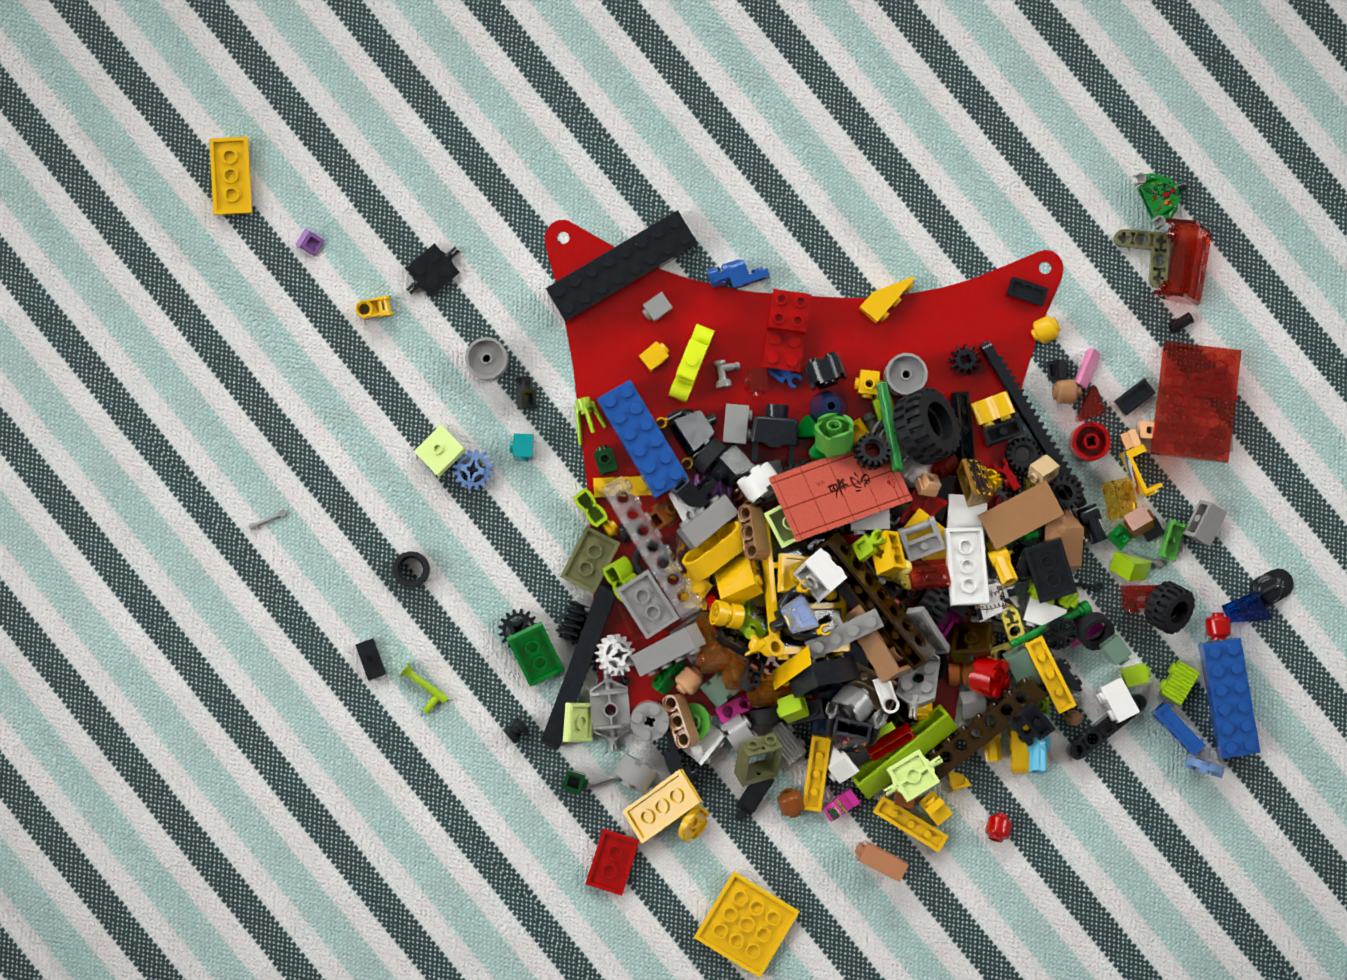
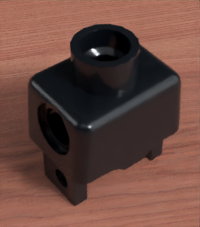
(775, 431)

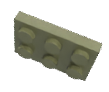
(589, 558)

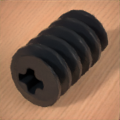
(572, 621)

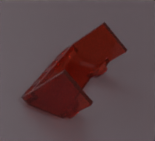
(1187, 263)

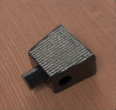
(731, 466)

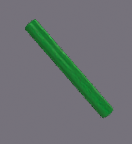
(890, 433)

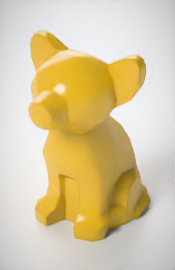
(767, 646)

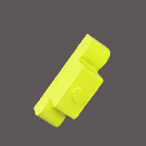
(691, 363)

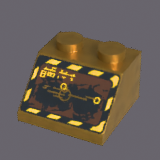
(974, 482)

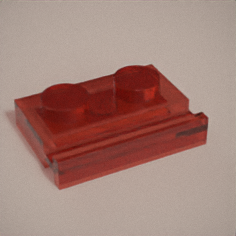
(929, 574)

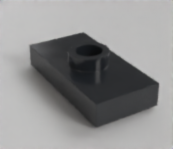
(1026, 291)
(1134, 397)
(371, 659)

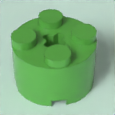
(834, 434)

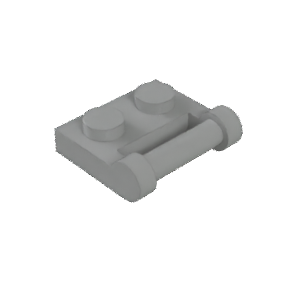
(923, 545)

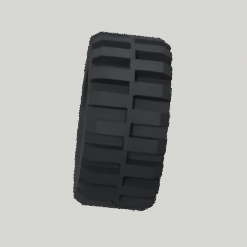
(926, 426)

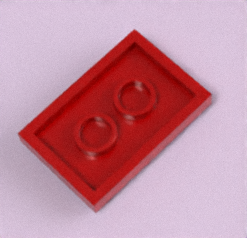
(612, 861)

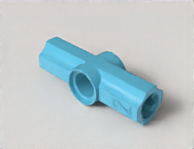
(1038, 754)

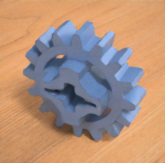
(481, 471)

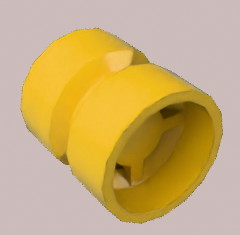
(727, 614)

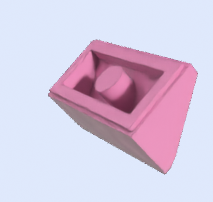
(1087, 368)

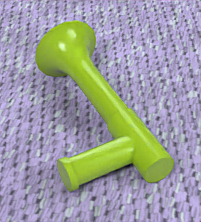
(436, 693)

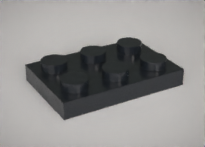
(1050, 570)

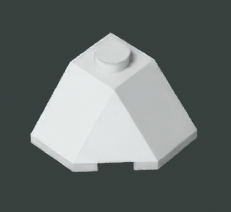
(840, 765)

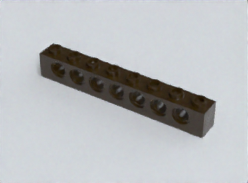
(872, 595)
(1027, 686)

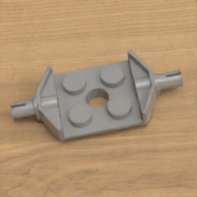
(919, 693)
(607, 725)

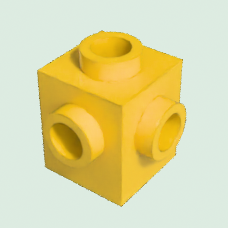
(860, 383)

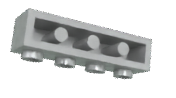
(667, 650)

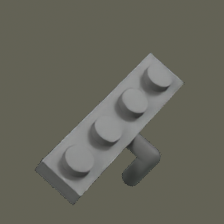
(844, 632)

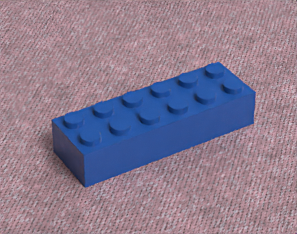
(642, 439)
(1229, 698)

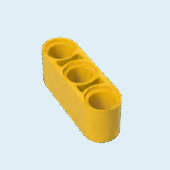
(1018, 753)

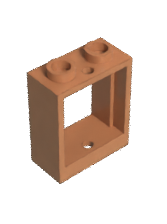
(881, 860)

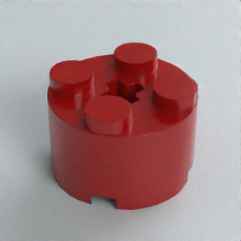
(1100, 441)
(989, 677)

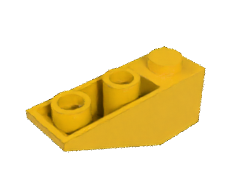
(881, 300)

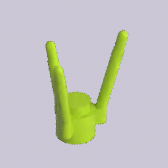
(586, 406)

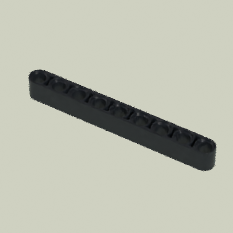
(579, 663)

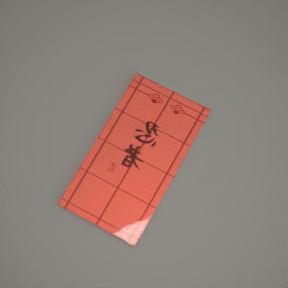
(836, 493)

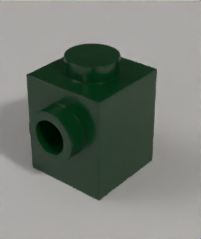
(605, 460)
(575, 781)

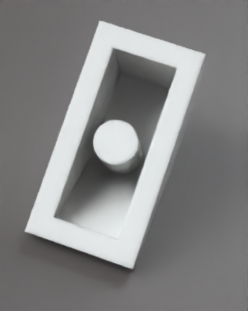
(1040, 614)

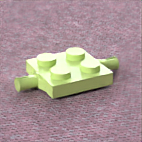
(913, 776)

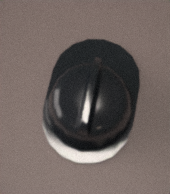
(1273, 586)

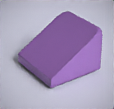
(309, 242)

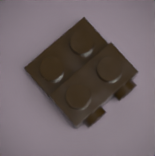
(971, 641)

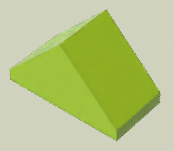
(1129, 566)

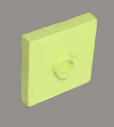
(440, 450)
(578, 723)

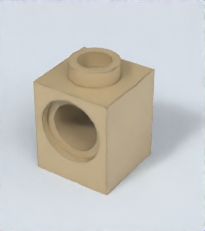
(1043, 469)

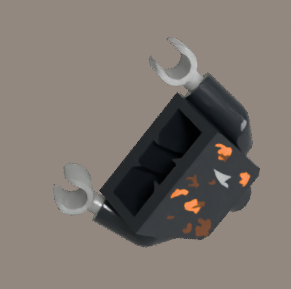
(851, 734)

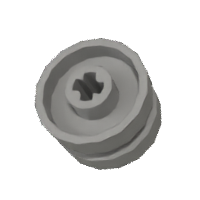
(905, 363)
(487, 370)

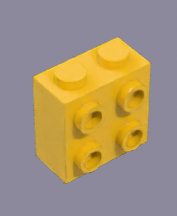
(739, 580)

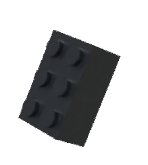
(825, 676)

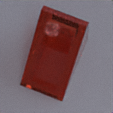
(1091, 406)

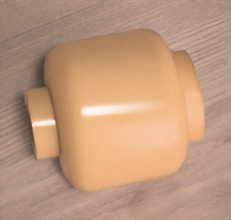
(689, 680)

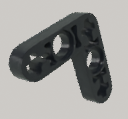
(748, 672)

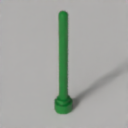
(1081, 609)

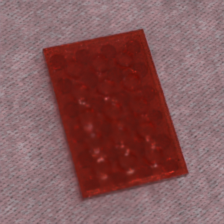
(1195, 402)

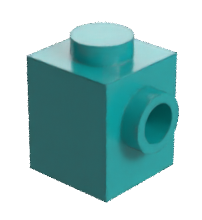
(522, 446)

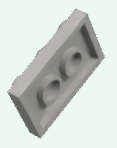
(647, 604)

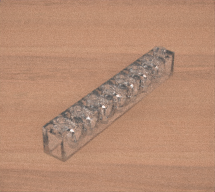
(622, 487)

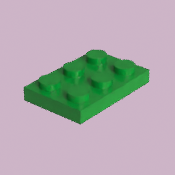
(535, 654)

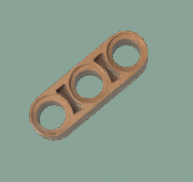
(753, 532)
(688, 725)

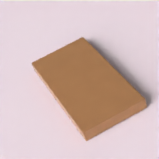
(1020, 514)

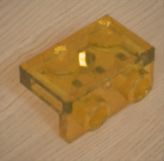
(1119, 497)

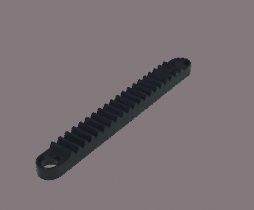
(1025, 412)

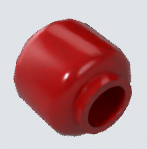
(1218, 626)
(998, 827)

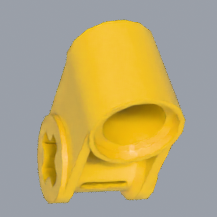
(376, 308)

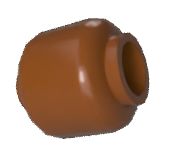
(790, 802)

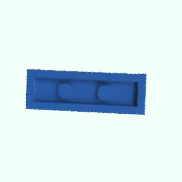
(1178, 728)

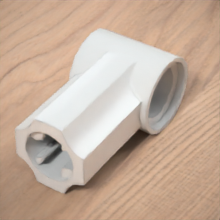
(885, 691)

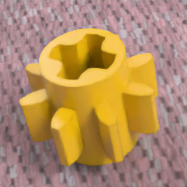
(994, 479)

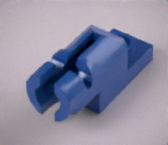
(737, 274)

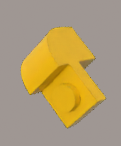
(935, 808)

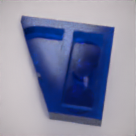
(1247, 609)

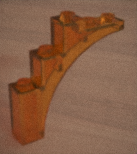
(718, 658)

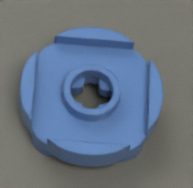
(1204, 767)

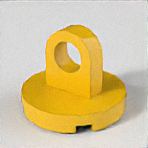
(693, 823)

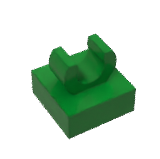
(1119, 536)

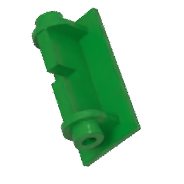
(662, 682)

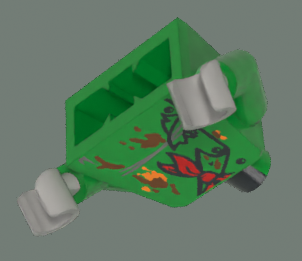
(1159, 196)

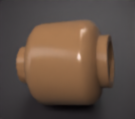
(1066, 391)

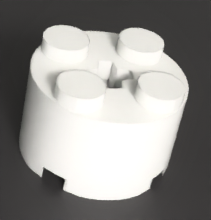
(757, 484)

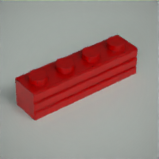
(891, 741)

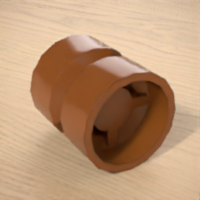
(959, 673)

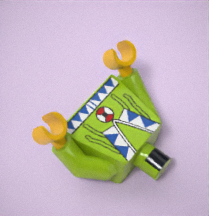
(754, 621)

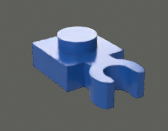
(781, 376)

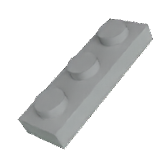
(928, 629)

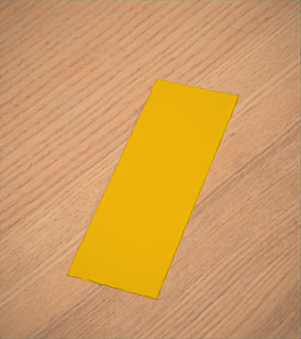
(791, 667)

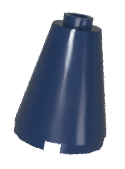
(820, 403)

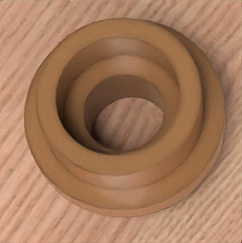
(1073, 717)

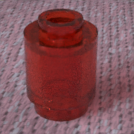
(945, 466)

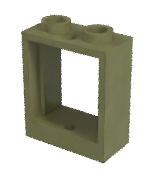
(767, 768)

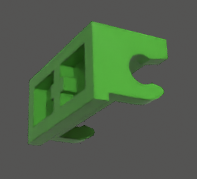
(1171, 540)

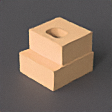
(1142, 430)
(1130, 439)
(928, 484)

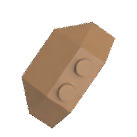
(1072, 537)

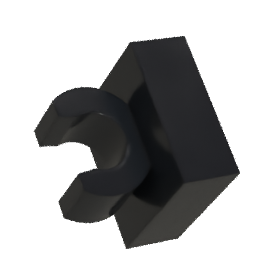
(1057, 370)

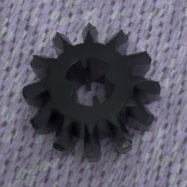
(962, 353)

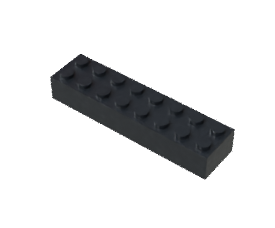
(621, 266)

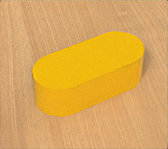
(714, 551)

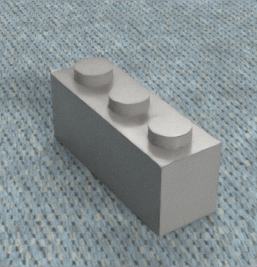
(706, 521)

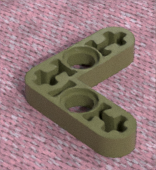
(1151, 245)

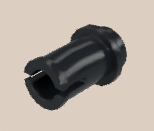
(1180, 323)

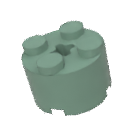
(716, 690)

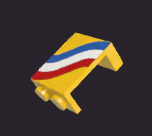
(1133, 472)

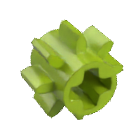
(1068, 601)

